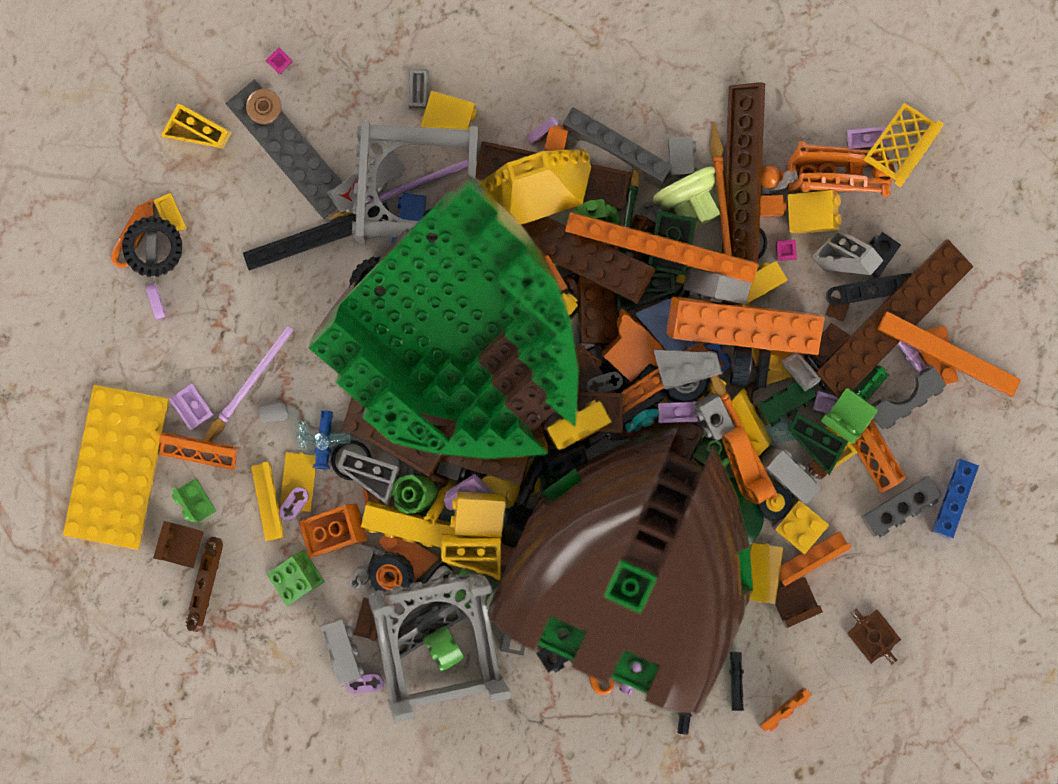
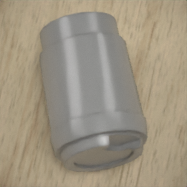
(273, 412)

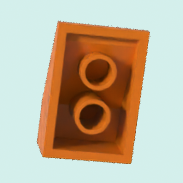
(333, 530)

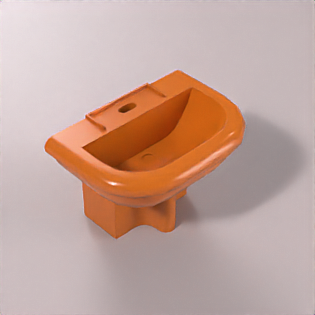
(632, 347)

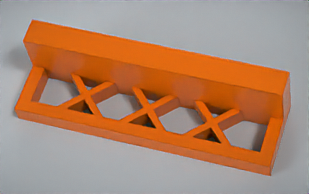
(199, 446)
(883, 456)
(813, 558)

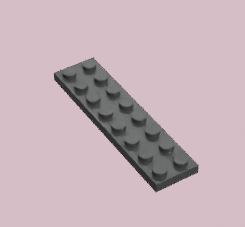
(290, 153)

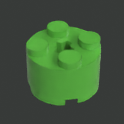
(414, 494)
(443, 648)

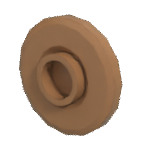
(263, 106)

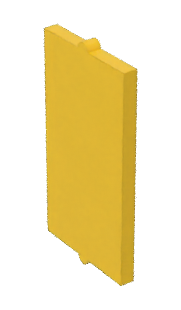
(298, 473)
(766, 568)

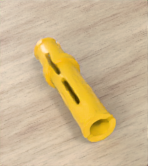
(439, 504)

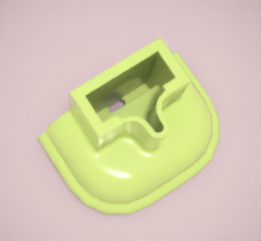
(691, 196)

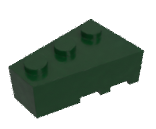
(659, 287)
(783, 403)

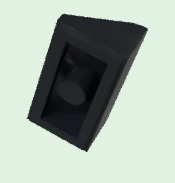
(608, 367)

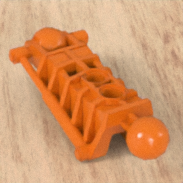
(815, 160)

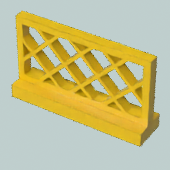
(919, 148)

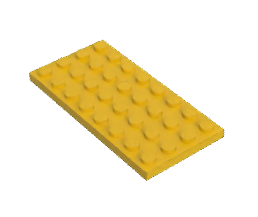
(116, 467)

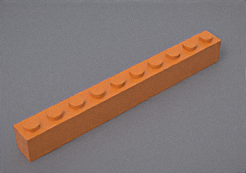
(662, 247)

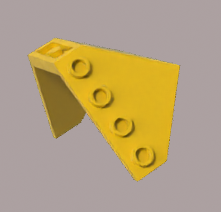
(540, 183)

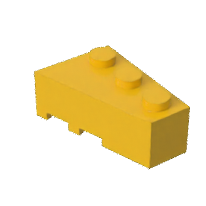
(587, 421)
(474, 553)

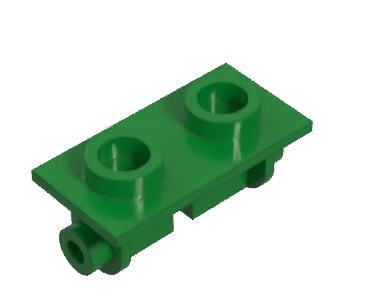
(871, 383)

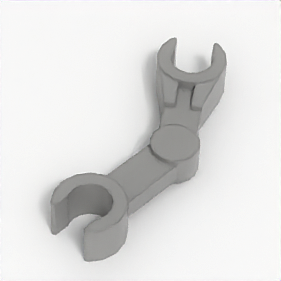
(787, 178)

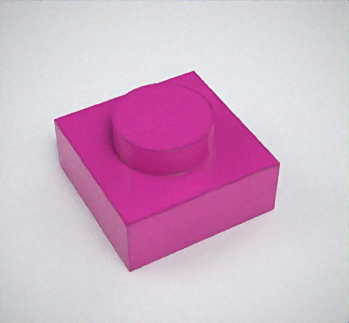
(279, 61)
(786, 250)

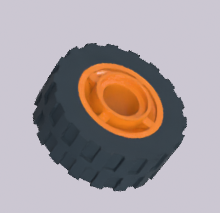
(391, 563)

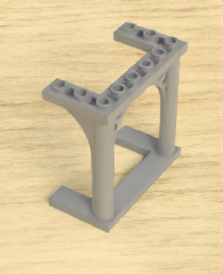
(368, 134)
(476, 590)

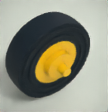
(776, 507)

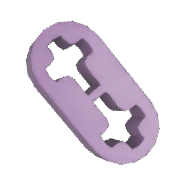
(542, 131)
(155, 300)
(297, 507)
(367, 688)

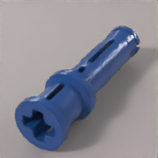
(322, 456)

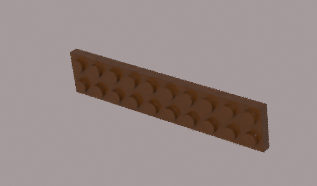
(744, 167)
(909, 302)
(505, 468)

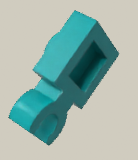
(644, 419)

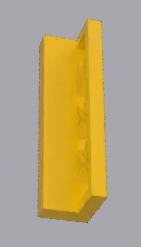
(268, 501)

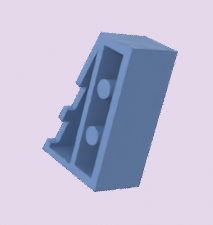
(656, 320)

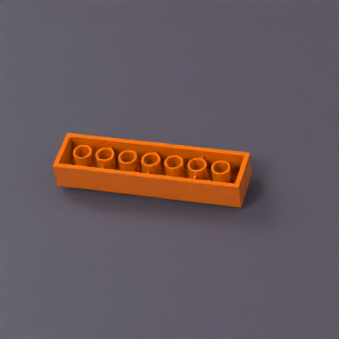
(745, 325)

